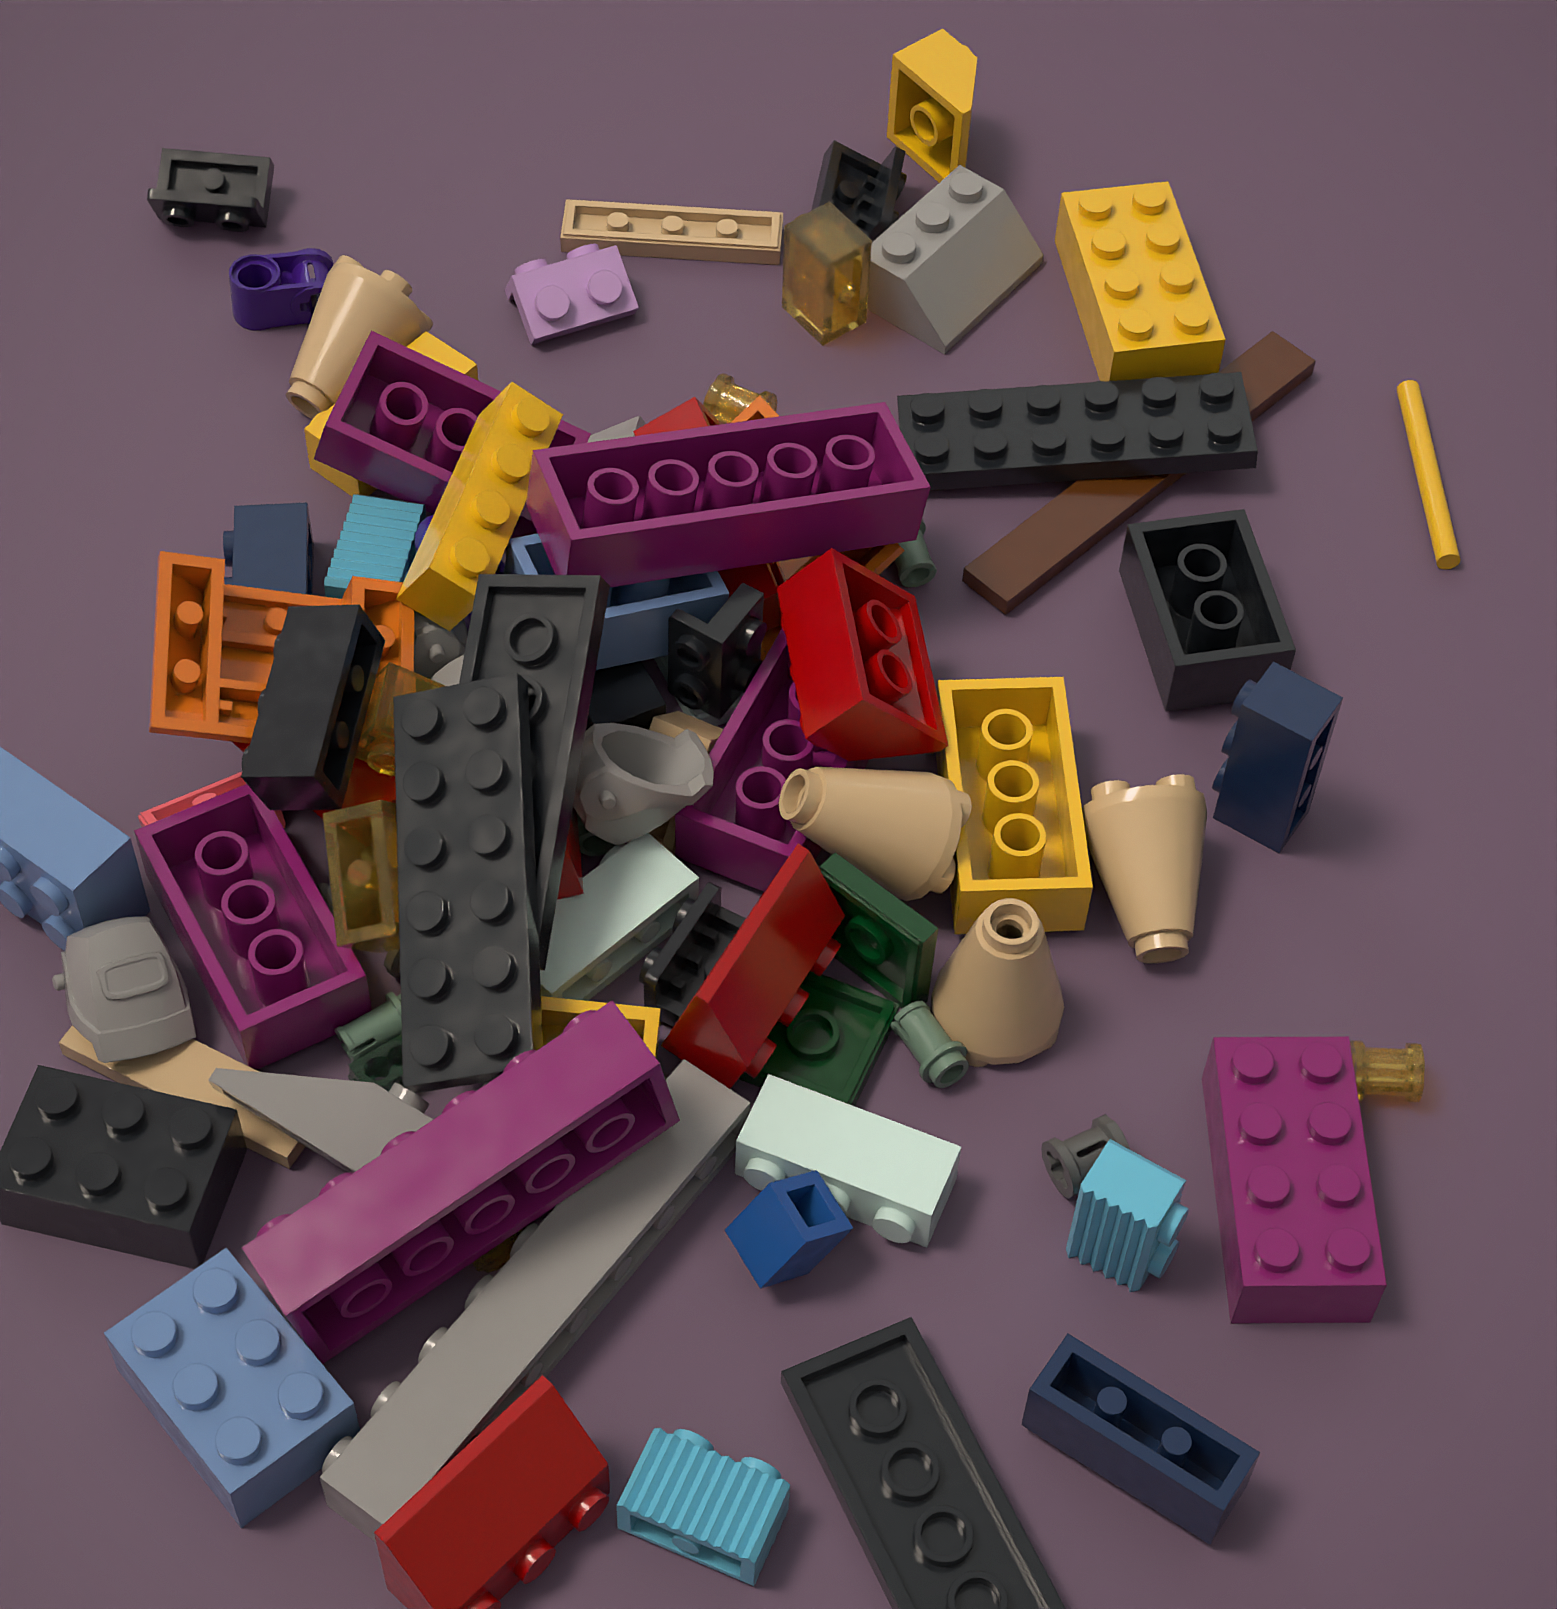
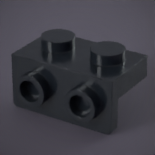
(861, 187)
(212, 189)
(717, 659)
(697, 942)

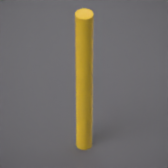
(1428, 475)

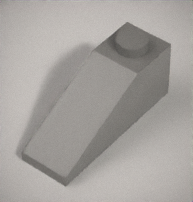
(332, 1117)

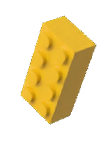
(1137, 283)
(1026, 816)

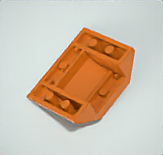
(220, 640)

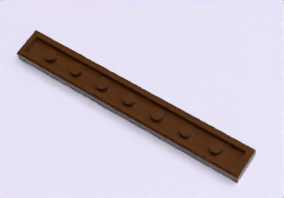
(1096, 507)

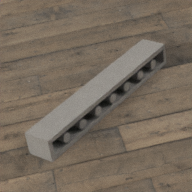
(532, 1307)

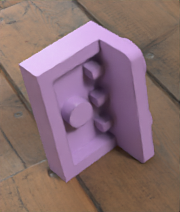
(571, 293)

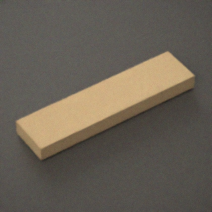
(674, 231)
(185, 1073)

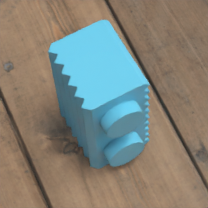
(374, 542)
(1127, 1217)
(704, 1503)

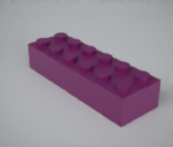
(727, 495)
(463, 1181)

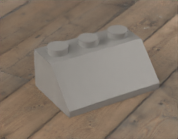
(950, 260)

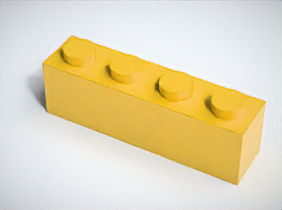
(478, 506)

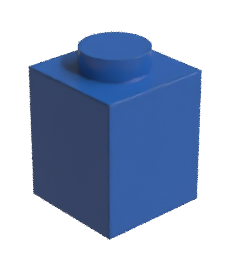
(788, 1228)

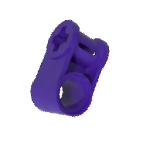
(277, 287)

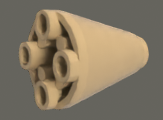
(346, 312)
(883, 822)
(1150, 860)
(1001, 988)

